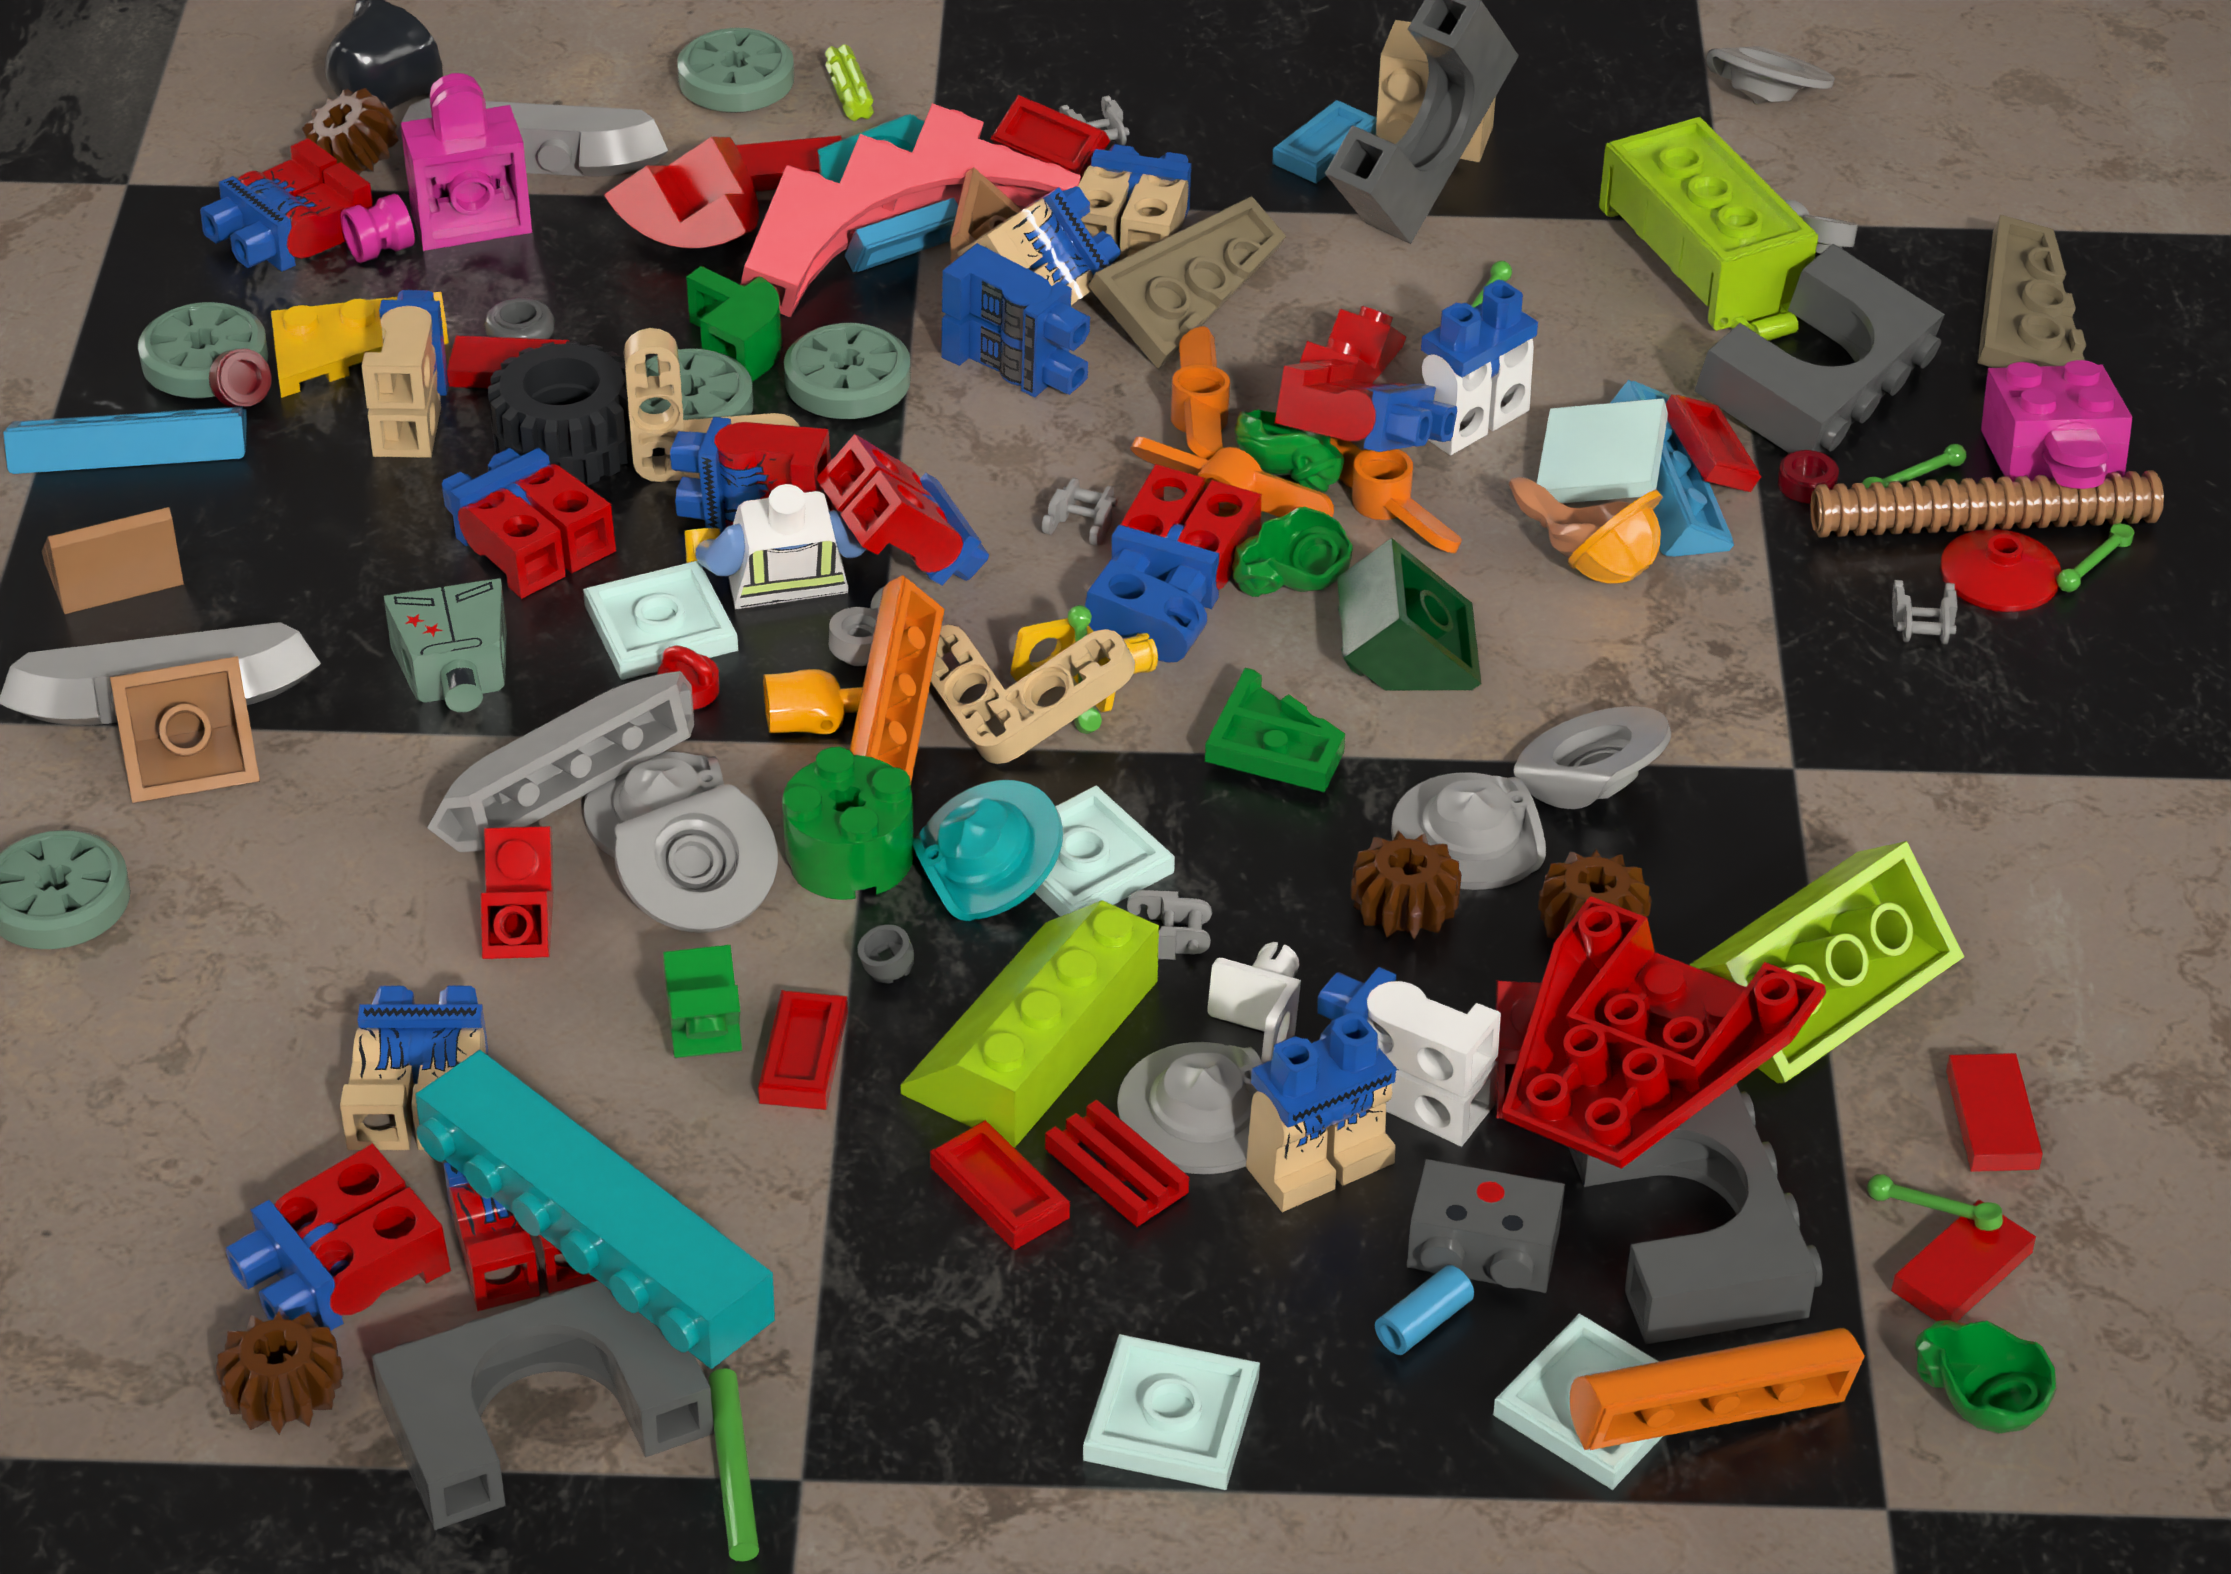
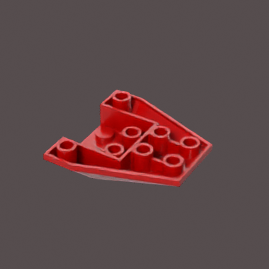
(1638, 1040)

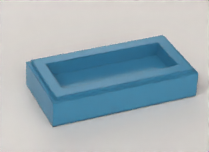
(1317, 142)
(901, 235)

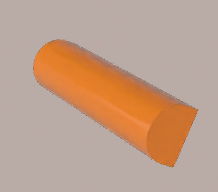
(898, 675)
(1714, 1388)

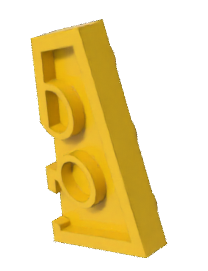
(328, 339)

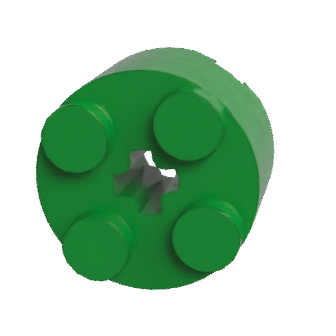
(848, 824)

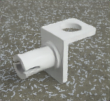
(1258, 995)

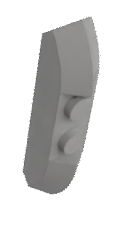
(577, 137)
(75, 682)
(565, 759)

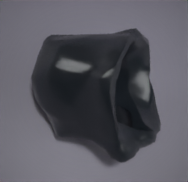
(384, 53)

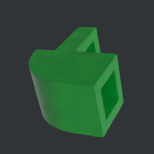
(736, 319)
(702, 1001)

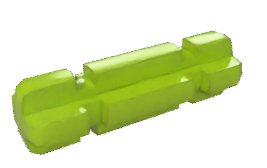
(849, 82)

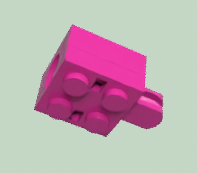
(465, 168)
(2056, 422)

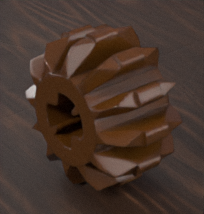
(354, 129)
(1578, 878)
(1406, 884)
(279, 1370)

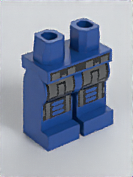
(1012, 322)

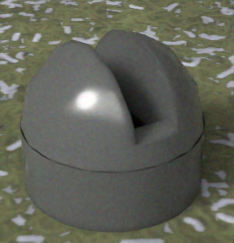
(880, 939)

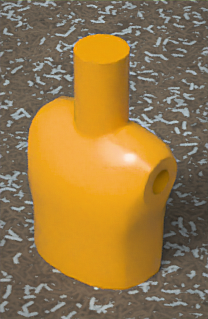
(807, 702)

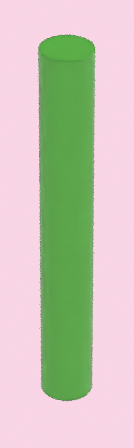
(733, 1465)

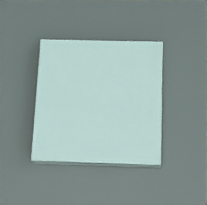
(1603, 450)
(657, 611)
(1101, 855)
(1540, 1398)
(1171, 1412)

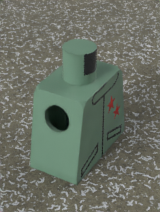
(450, 641)

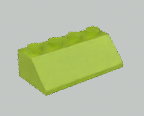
(1861, 932)
(1040, 1021)

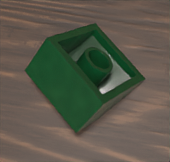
(1406, 624)

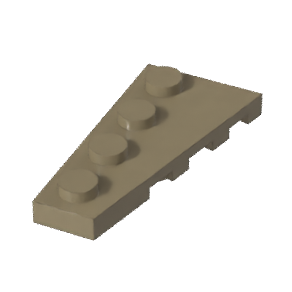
(1186, 276)
(2025, 300)

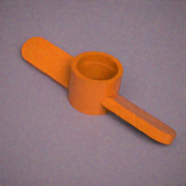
(1200, 393)
(1239, 470)
(1383, 492)

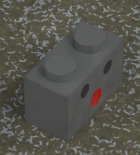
(1486, 1225)

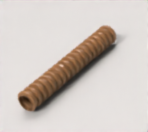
(1983, 504)

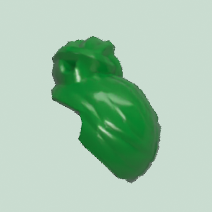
(1289, 450)
(1295, 551)
(1987, 1373)

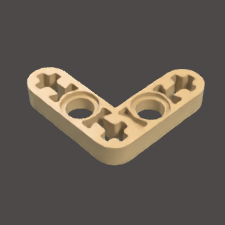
(660, 429)
(1018, 705)

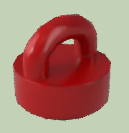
(697, 669)

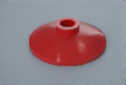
(2000, 570)

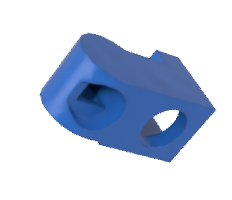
(1139, 603)

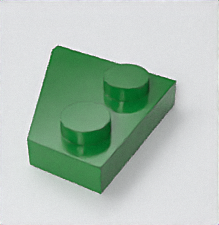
(1274, 737)

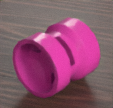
(377, 228)

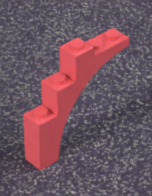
(817, 217)

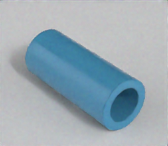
(1424, 1309)

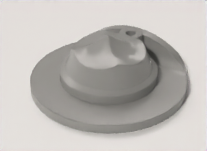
(1766, 73)
(1592, 755)
(647, 788)
(1483, 821)
(698, 860)
(1193, 1104)

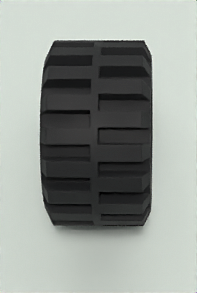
(566, 404)

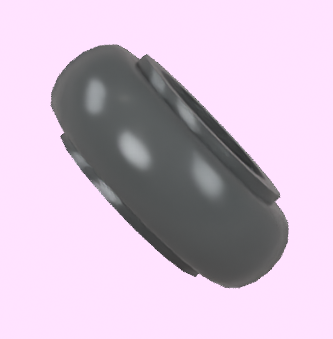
(519, 319)

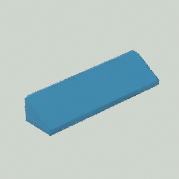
(125, 440)
(1689, 510)

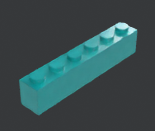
(596, 1209)

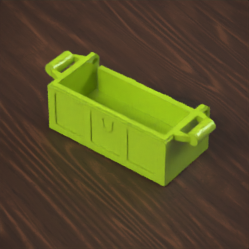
(1711, 223)

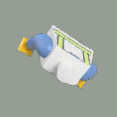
(778, 549)

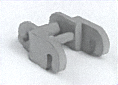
(1113, 119)
(1064, 503)
(1904, 611)
(1171, 911)

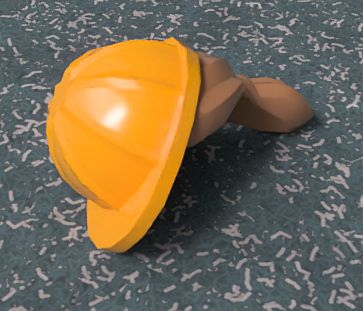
(1602, 540)

